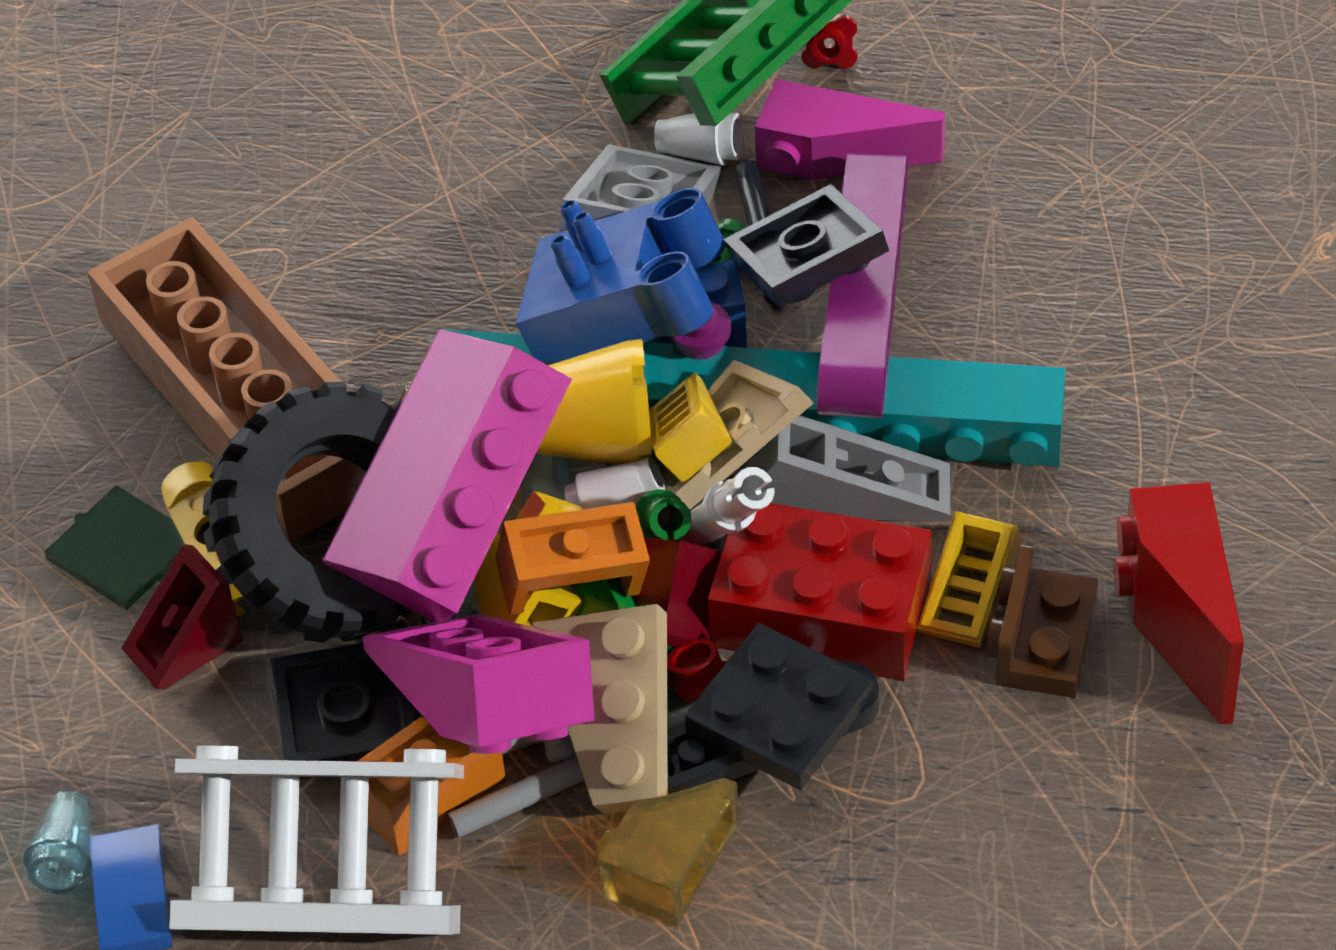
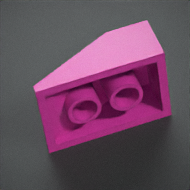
(489, 679)

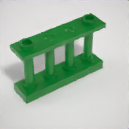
(713, 53)

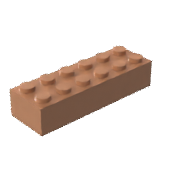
(219, 356)

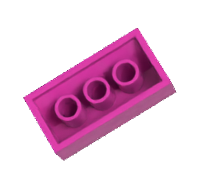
(446, 473)

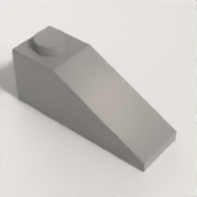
(852, 474)

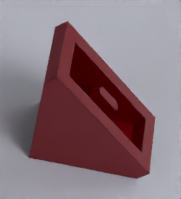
(680, 583)
(184, 621)

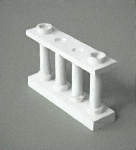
(351, 904)

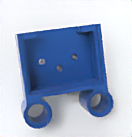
(619, 277)

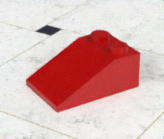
(1182, 589)

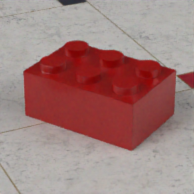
(825, 582)

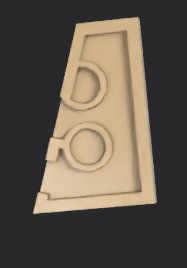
(754, 412)
(627, 743)

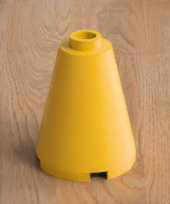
(603, 408)

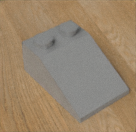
(633, 178)

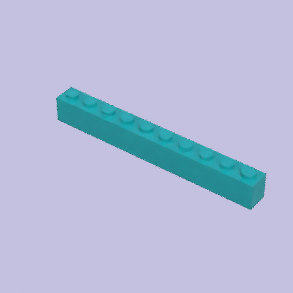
(929, 404)

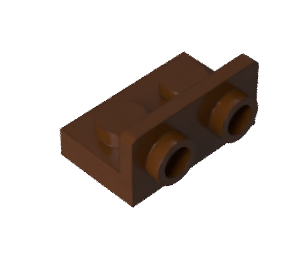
(1043, 628)

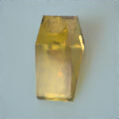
(667, 849)

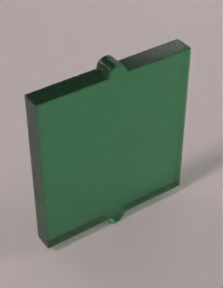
(118, 547)

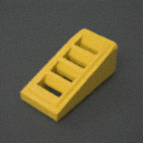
(687, 429)
(964, 533)

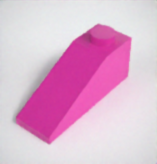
(812, 128)

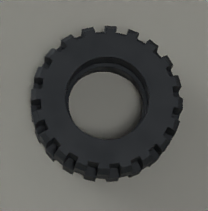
(246, 522)

